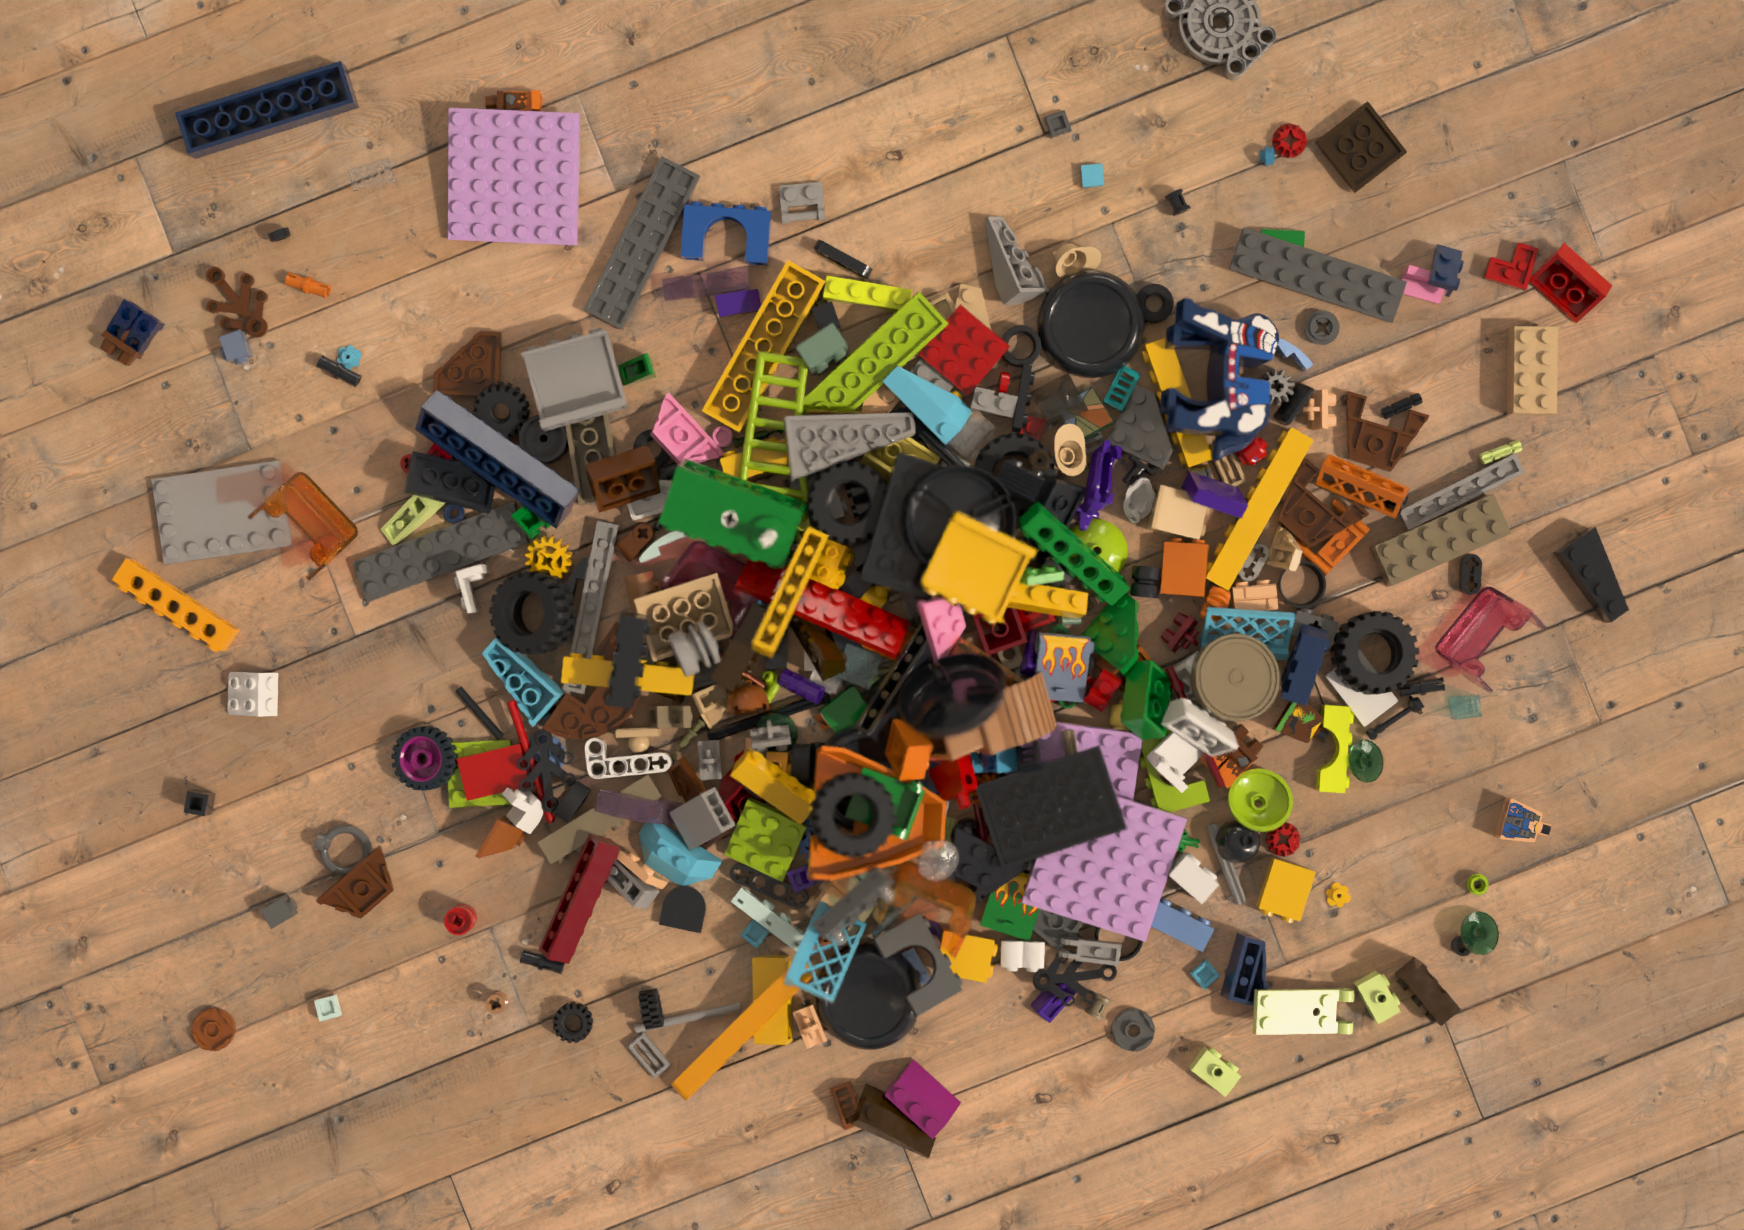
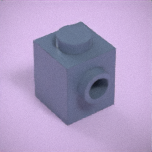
(235, 347)

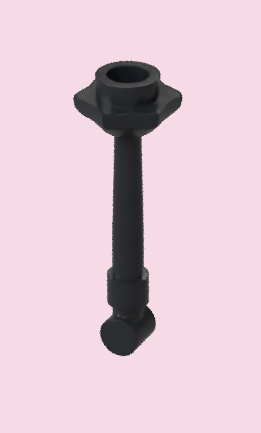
(1414, 705)

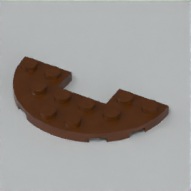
(593, 719)

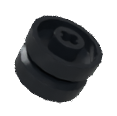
(547, 452)

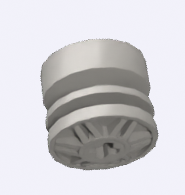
(694, 648)

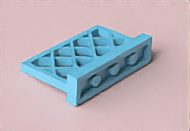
(1277, 646)
(806, 949)

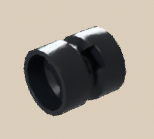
(1145, 581)

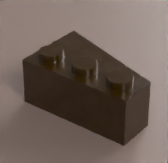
(1426, 992)

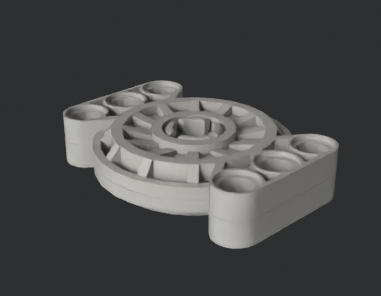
(1223, 42)

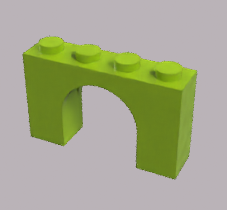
(1167, 796)

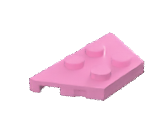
(682, 435)
(942, 625)

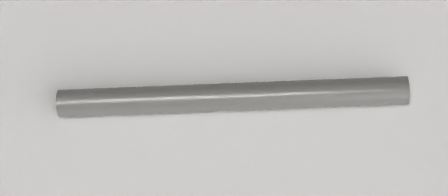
(694, 1016)

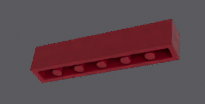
(579, 898)

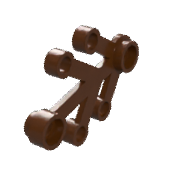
(239, 305)

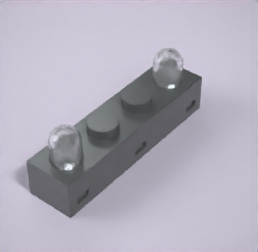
(854, 903)

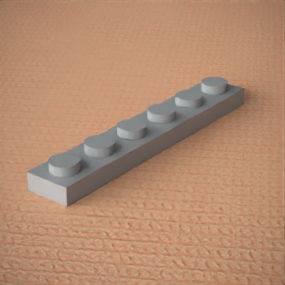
(1461, 492)

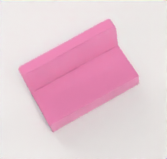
(1418, 286)

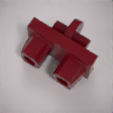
(1186, 626)

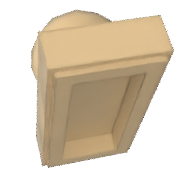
(638, 736)

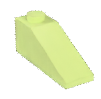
(410, 517)

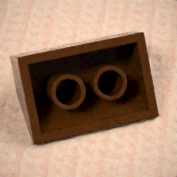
(623, 478)

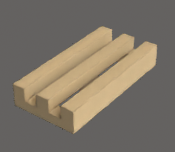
(1237, 466)

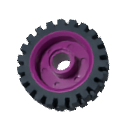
(439, 755)

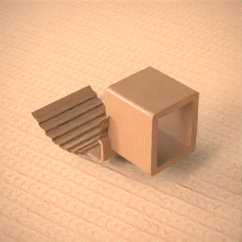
(1019, 719)

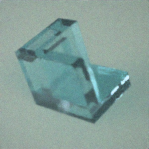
(1465, 707)

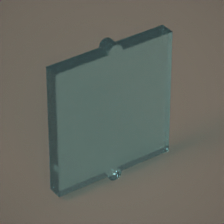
(860, 667)

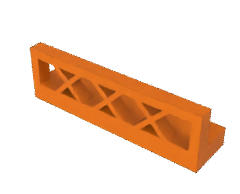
(1363, 481)

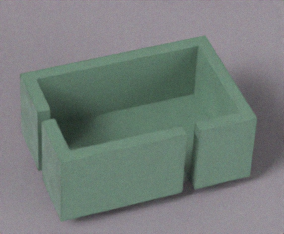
(823, 349)

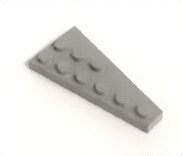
(829, 439)

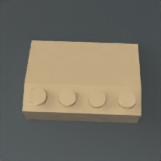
(684, 606)

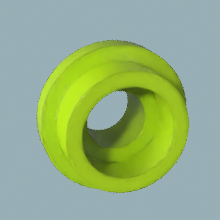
(1483, 884)

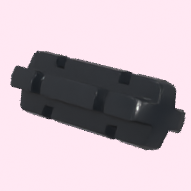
(1401, 406)

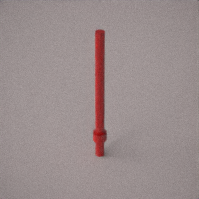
(525, 747)

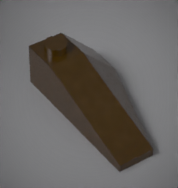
(819, 648)
(884, 1119)

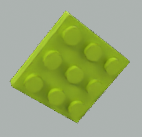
(455, 786)
(765, 839)

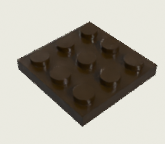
(1361, 147)

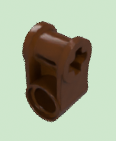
(633, 544)

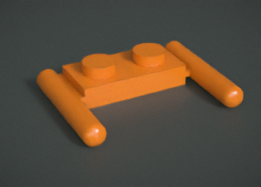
(1338, 545)

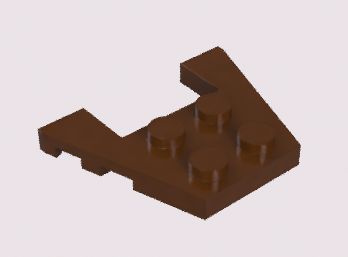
(1376, 443)
(1310, 518)

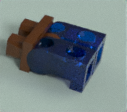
(130, 331)

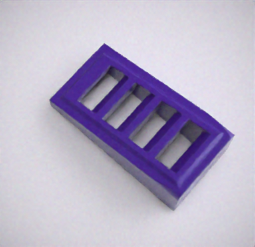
(1028, 665)

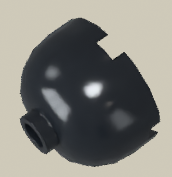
(1237, 842)

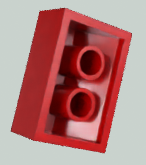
(1570, 283)

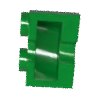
(529, 522)

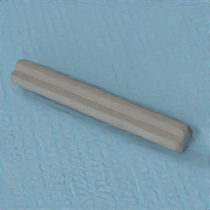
(1228, 869)

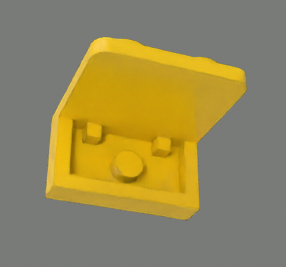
(833, 564)

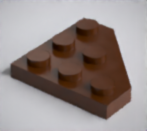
(471, 366)

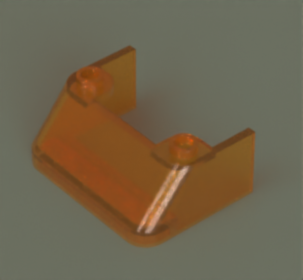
(315, 515)
(942, 893)

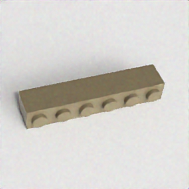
(574, 834)

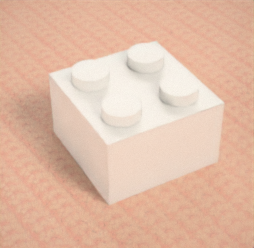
(1192, 878)

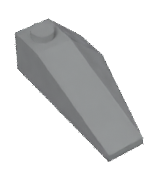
(1012, 271)

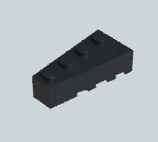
(1592, 572)
(628, 659)

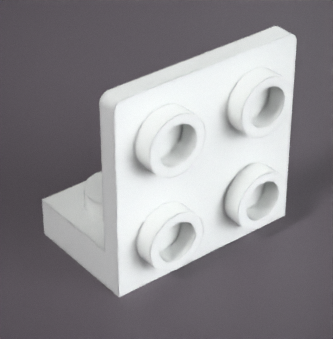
(463, 582)
(1173, 758)

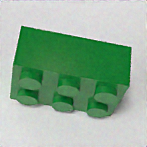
(1146, 700)

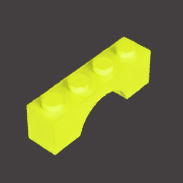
(865, 293)
(1333, 775)

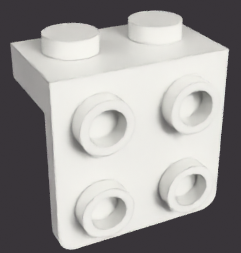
(252, 694)

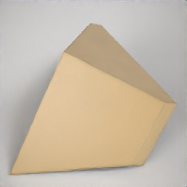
(711, 704)

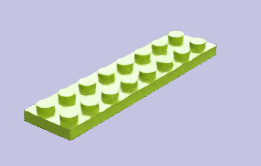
(877, 356)

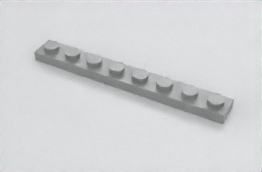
(593, 594)

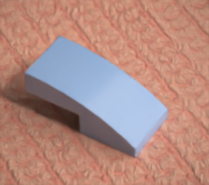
(1285, 349)

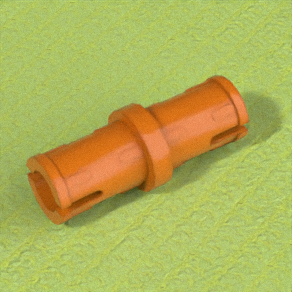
(307, 285)

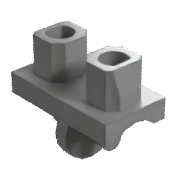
(770, 736)
(709, 759)

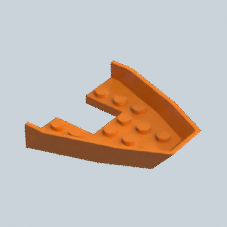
(927, 827)

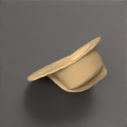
(1072, 259)
(1069, 450)

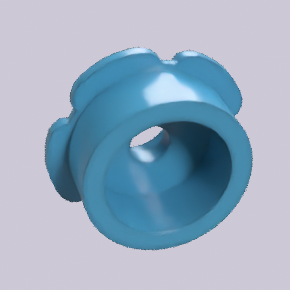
(1267, 156)

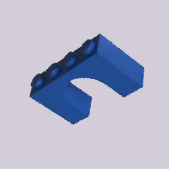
(699, 218)

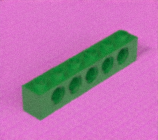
(1039, 517)

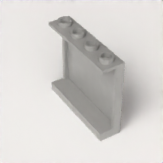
(575, 379)

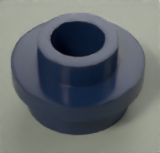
(447, 513)

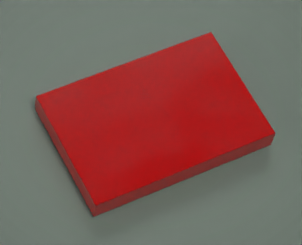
(492, 772)

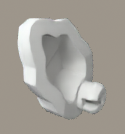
(1139, 499)

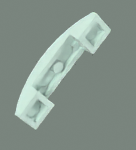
(654, 550)

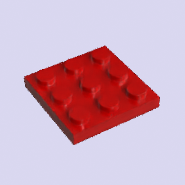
(964, 350)

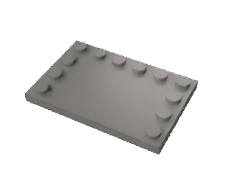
(209, 512)

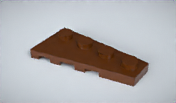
(689, 786)

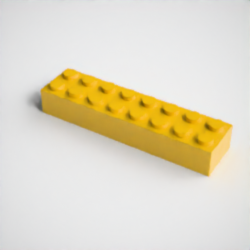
(770, 332)

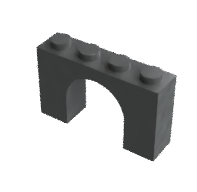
(942, 983)

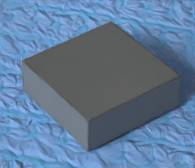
(1057, 124)

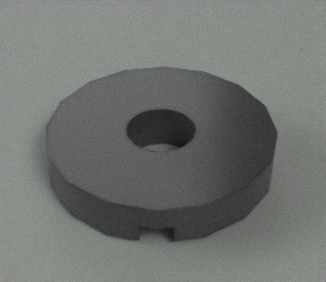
(1124, 1020)

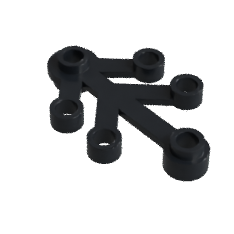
(545, 767)
(1070, 978)

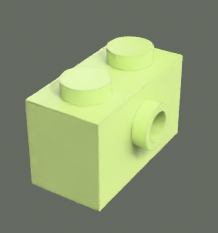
(1377, 997)
(1215, 1071)

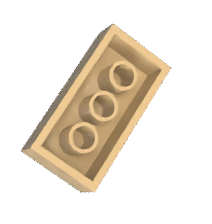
(1532, 370)

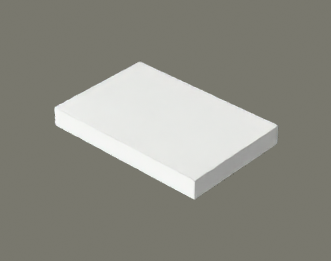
(1365, 707)

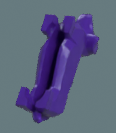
(1098, 484)

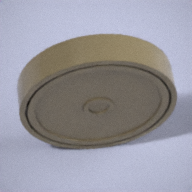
(1235, 677)

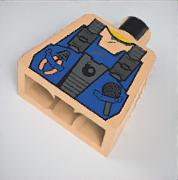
(1520, 822)

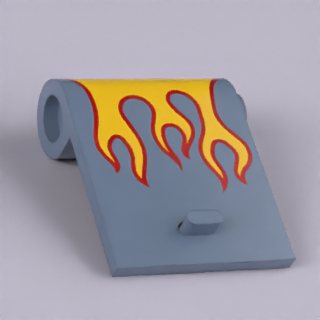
(1063, 664)

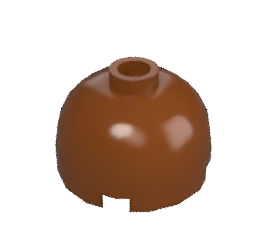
(747, 700)

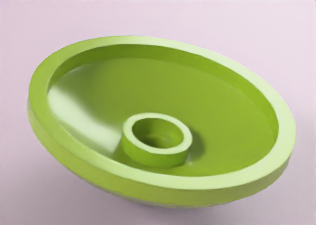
(1108, 539)
(1268, 790)

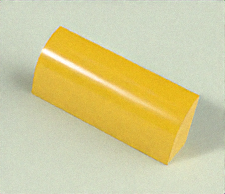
(779, 1027)

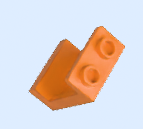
(1184, 568)

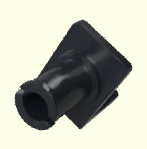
(1137, 470)

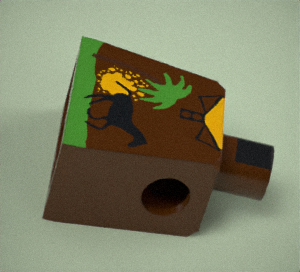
(1301, 723)

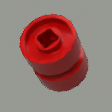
(460, 919)

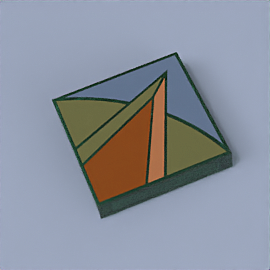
(1095, 418)

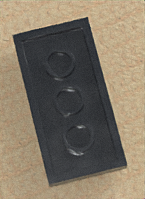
(448, 483)
(1062, 501)

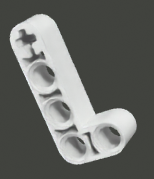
(628, 760)

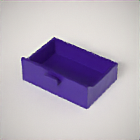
(1215, 494)

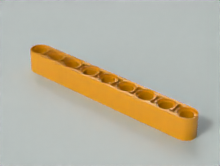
(736, 1035)

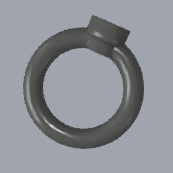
(324, 840)

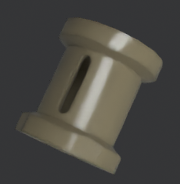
(1098, 1007)

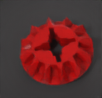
(1282, 147)
(1281, 849)

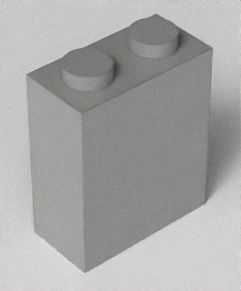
(702, 818)

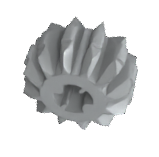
(1284, 385)

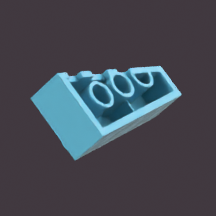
(524, 680)

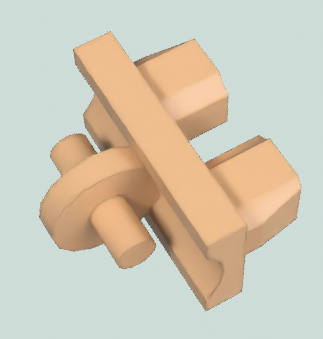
(1318, 410)
(809, 1026)

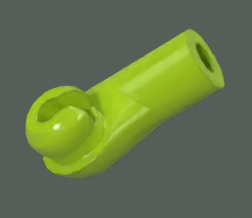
(771, 681)

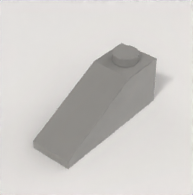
(631, 887)

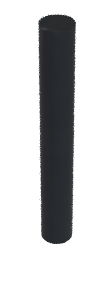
(482, 716)

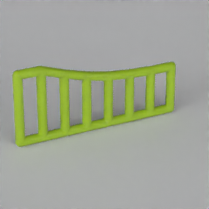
(753, 421)

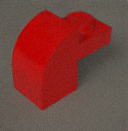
(1101, 690)

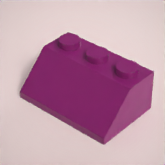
(922, 1098)

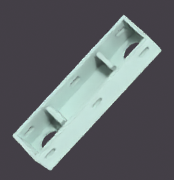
(763, 911)

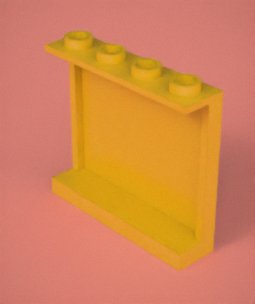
(976, 567)

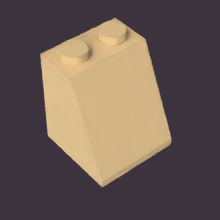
(1177, 514)

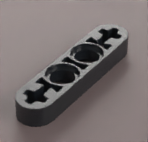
(767, 889)

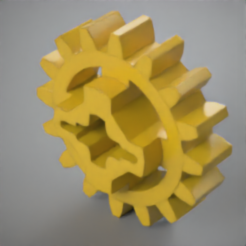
(545, 549)

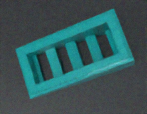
(1114, 404)

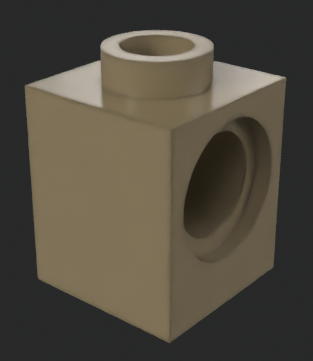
(1011, 663)

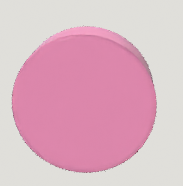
(722, 436)

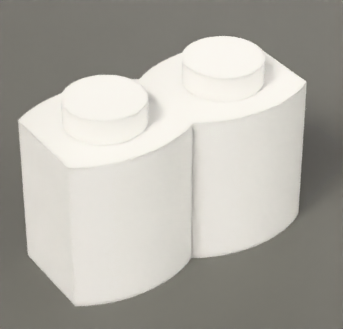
(1022, 954)

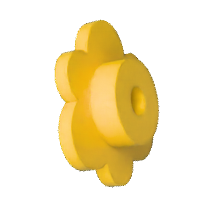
(1332, 893)

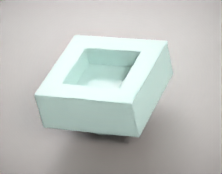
(328, 1007)

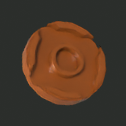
(213, 1029)

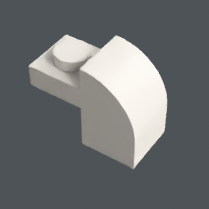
(526, 809)

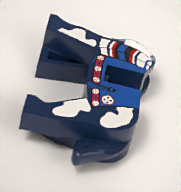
(1235, 404)

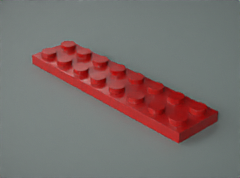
(830, 609)

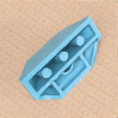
(669, 855)

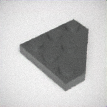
(1142, 429)

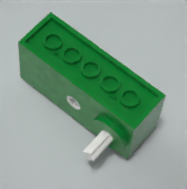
(703, 507)

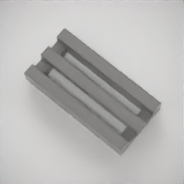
(656, 1050)

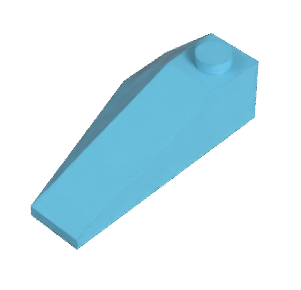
(935, 407)

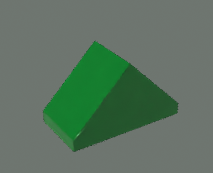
(637, 369)

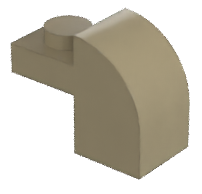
(669, 716)

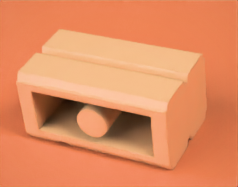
(1255, 597)

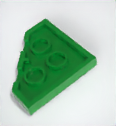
(1116, 633)

